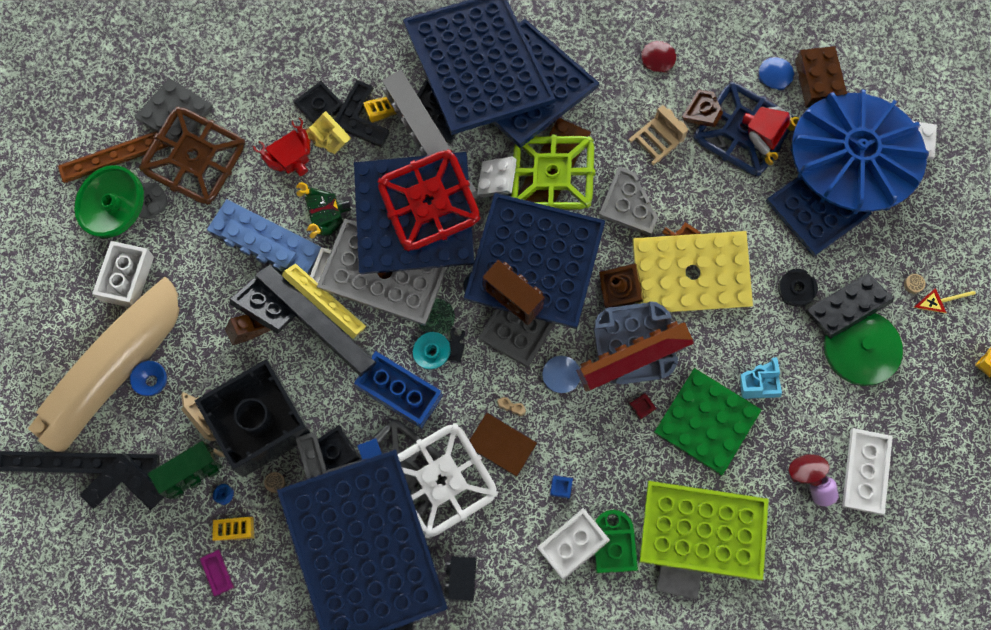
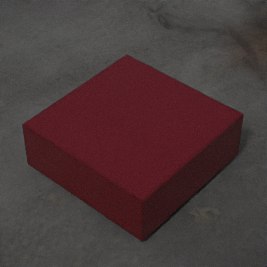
(642, 406)

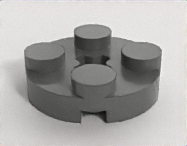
(158, 203)

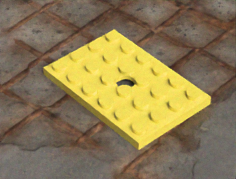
(722, 266)

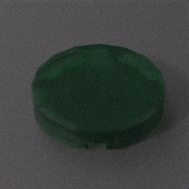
(440, 319)

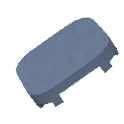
(626, 323)

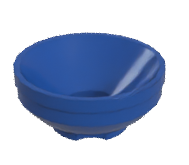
(142, 372)

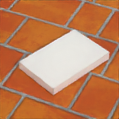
(573, 544)

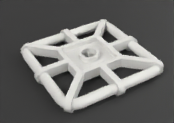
(455, 481)

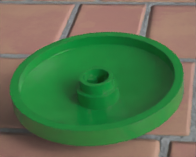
(109, 201)
(865, 352)

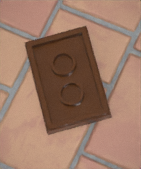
(502, 444)

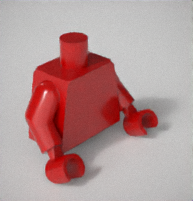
(288, 152)

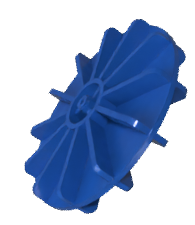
(859, 152)

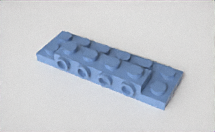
(263, 238)

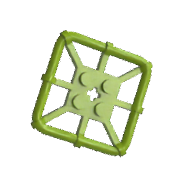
(563, 166)

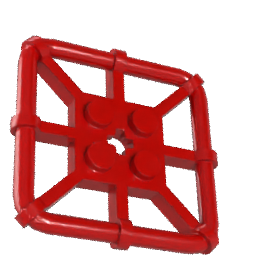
(440, 204)

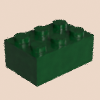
(185, 470)

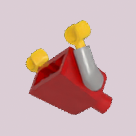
(767, 129)

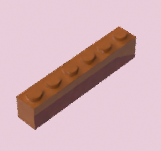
(635, 356)

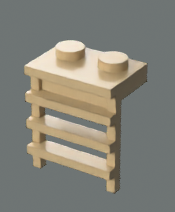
(667, 127)

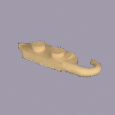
(193, 413)

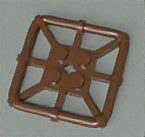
(197, 166)

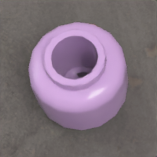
(825, 493)

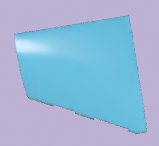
(762, 381)

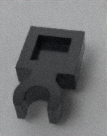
(456, 347)

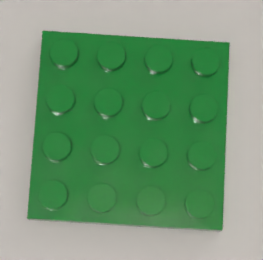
(707, 421)

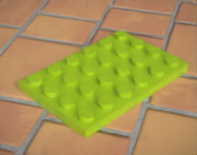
(704, 530)

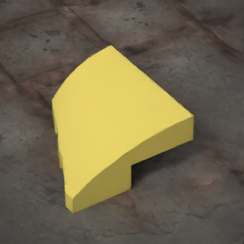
(327, 134)

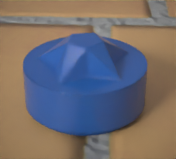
(223, 494)

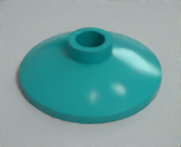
(428, 343)

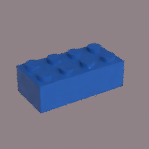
(399, 390)

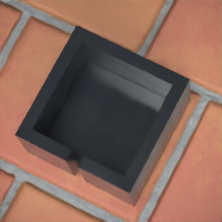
(461, 580)

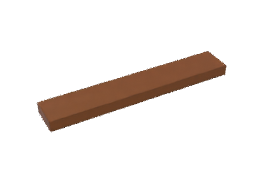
(111, 156)

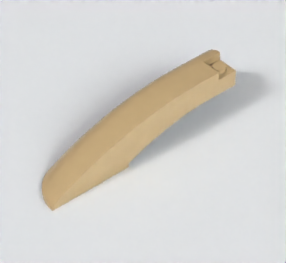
(106, 366)

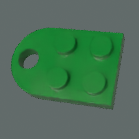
(620, 551)

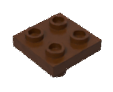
(621, 286)

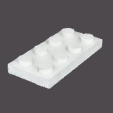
(867, 471)

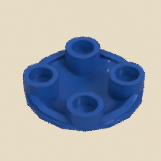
(776, 73)

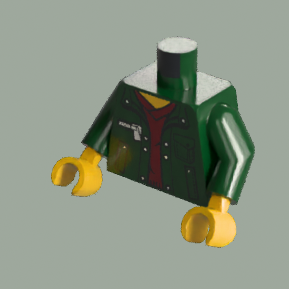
(323, 210)

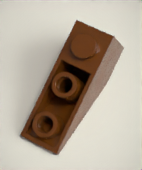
(243, 329)

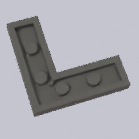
(312, 456)

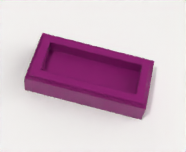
(217, 573)

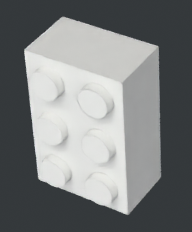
(123, 274)

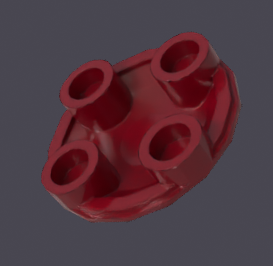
(658, 56)
(809, 469)

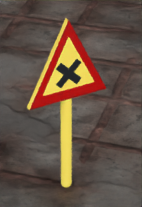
(933, 302)

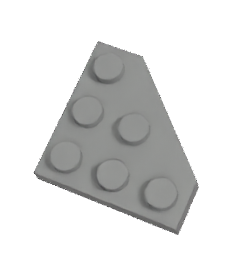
(628, 203)

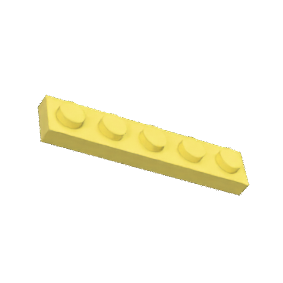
(323, 301)

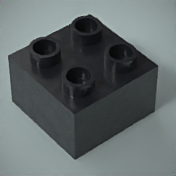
(252, 418)

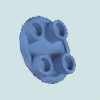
(561, 374)

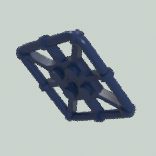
(735, 133)

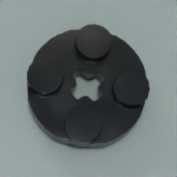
(804, 280)

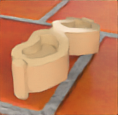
(506, 404)

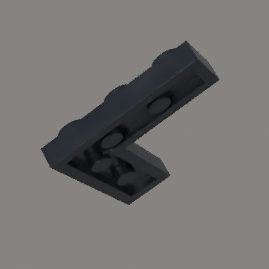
(349, 118)
(129, 473)

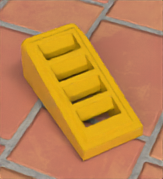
(378, 115)
(249, 529)

